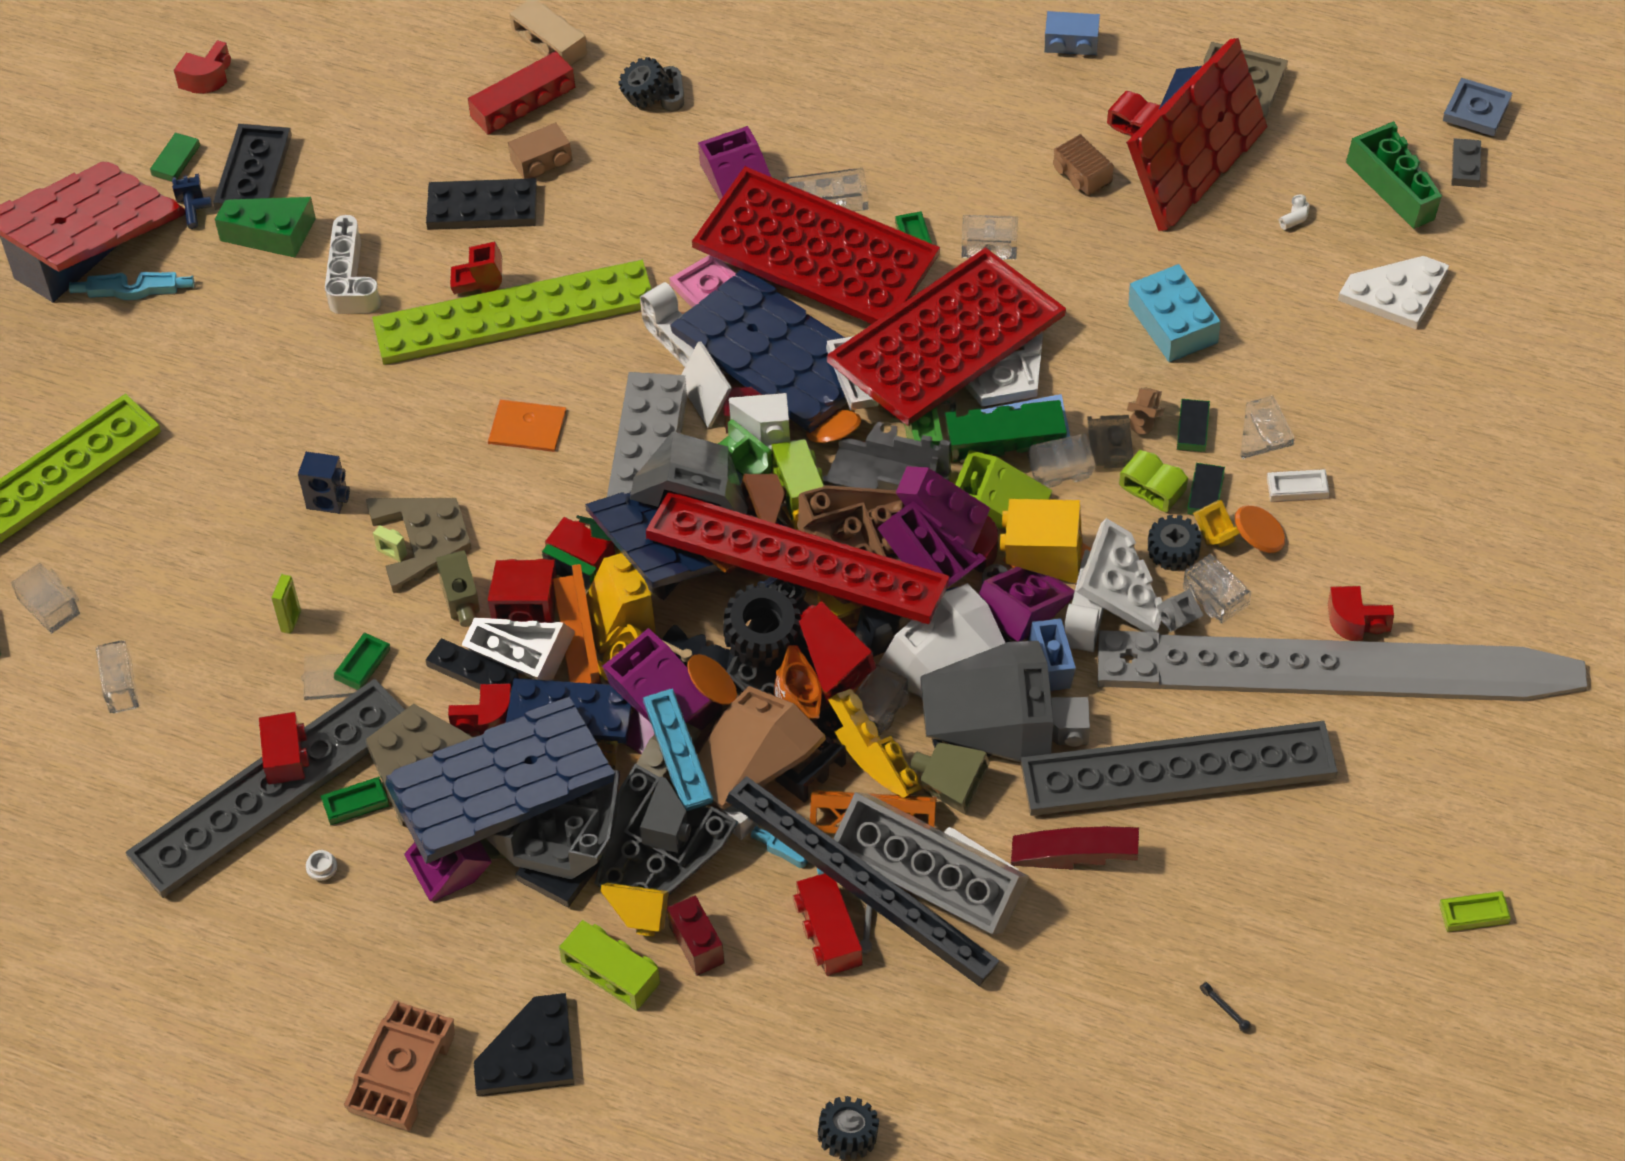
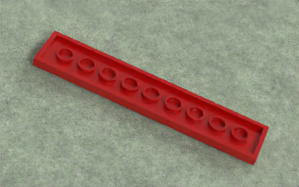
(798, 557)

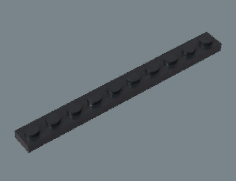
(862, 881)

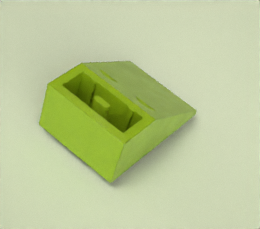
(996, 482)

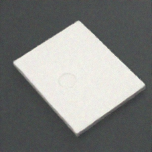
(705, 384)

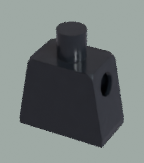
(878, 628)

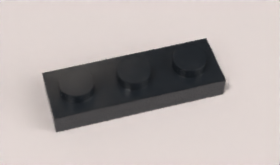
(468, 666)

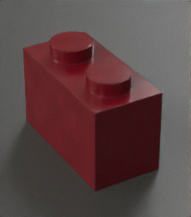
(695, 935)

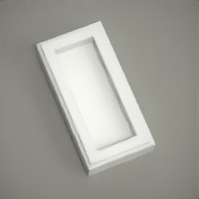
(1298, 485)

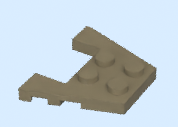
(433, 530)
(408, 739)

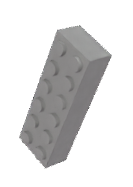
(650, 412)
(931, 863)

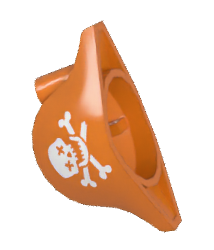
(798, 683)

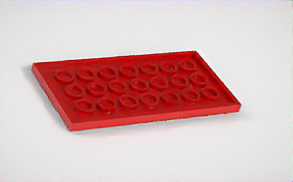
(815, 247)
(946, 336)

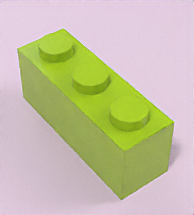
(795, 470)
(610, 964)

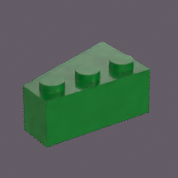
(266, 223)

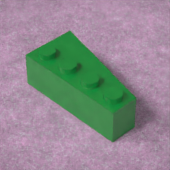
(1005, 429)

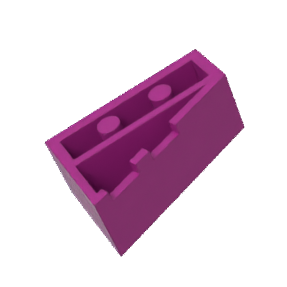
(953, 507)
(924, 543)

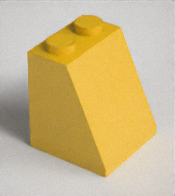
(1044, 536)
(618, 599)

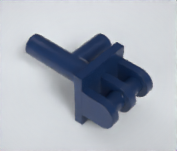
(190, 192)

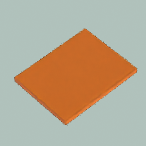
(527, 425)

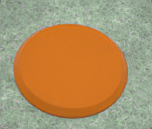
(836, 427)
(1260, 528)
(711, 679)

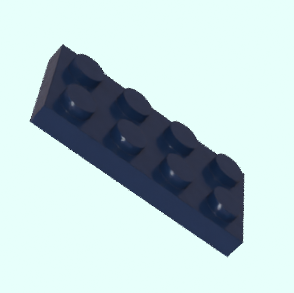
(599, 705)

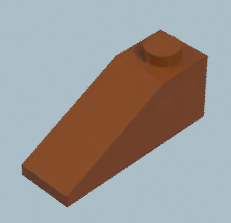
(763, 495)

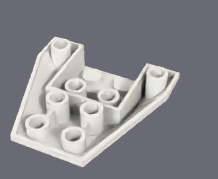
(957, 631)

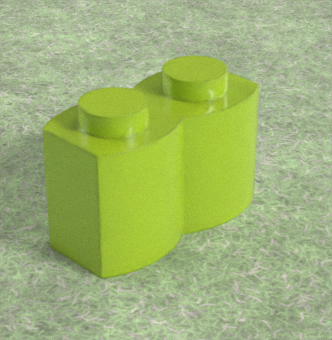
(1153, 480)

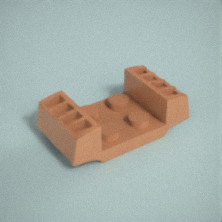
(398, 1065)

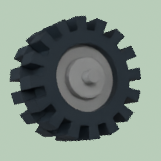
(848, 1128)

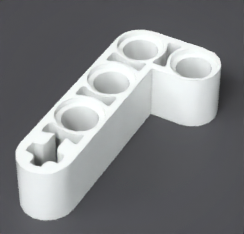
(343, 288)
(660, 310)
(1083, 618)

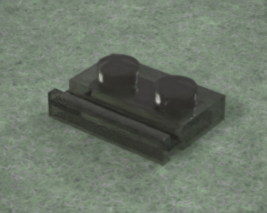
(1110, 440)

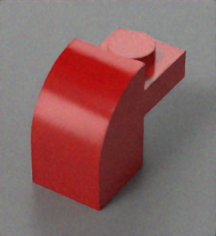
(203, 74)
(481, 272)
(1353, 619)
(489, 713)

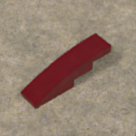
(1074, 845)

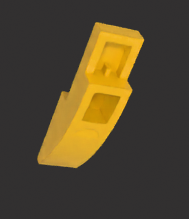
(876, 756)

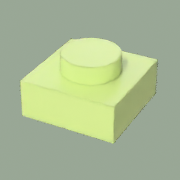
(390, 543)

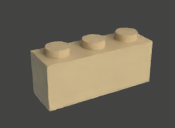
(548, 31)

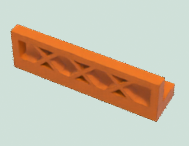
(574, 612)
(841, 800)

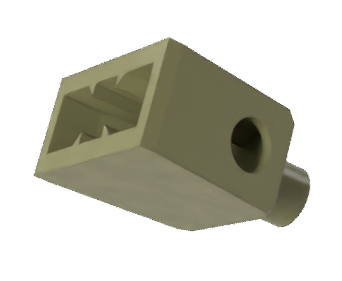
(458, 587)
(952, 773)

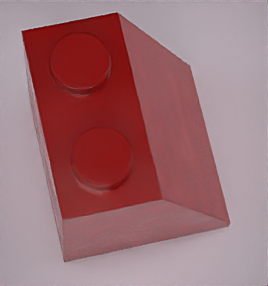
(523, 590)
(836, 651)

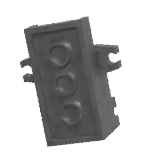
(883, 459)

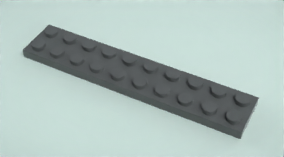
(1178, 768)
(248, 802)

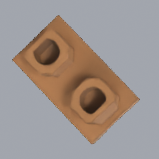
(1146, 410)

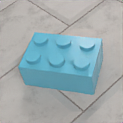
(1174, 313)

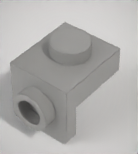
(1179, 610)

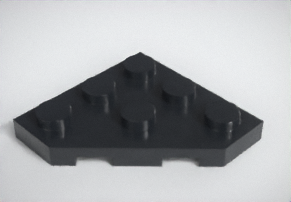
(529, 1051)

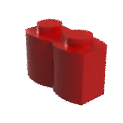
(1130, 113)

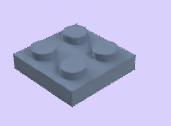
(1477, 106)

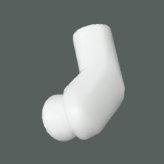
(1298, 212)

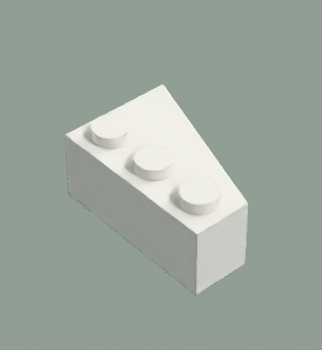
(522, 646)

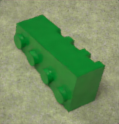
(1395, 174)

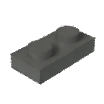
(1466, 162)

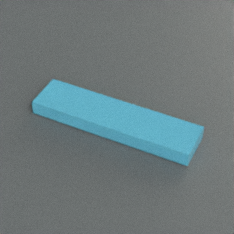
(677, 749)

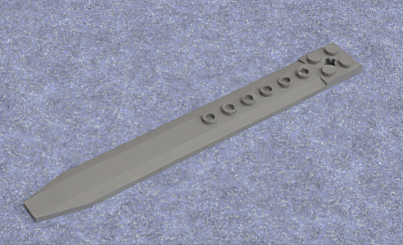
(1334, 667)

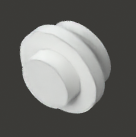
(321, 865)

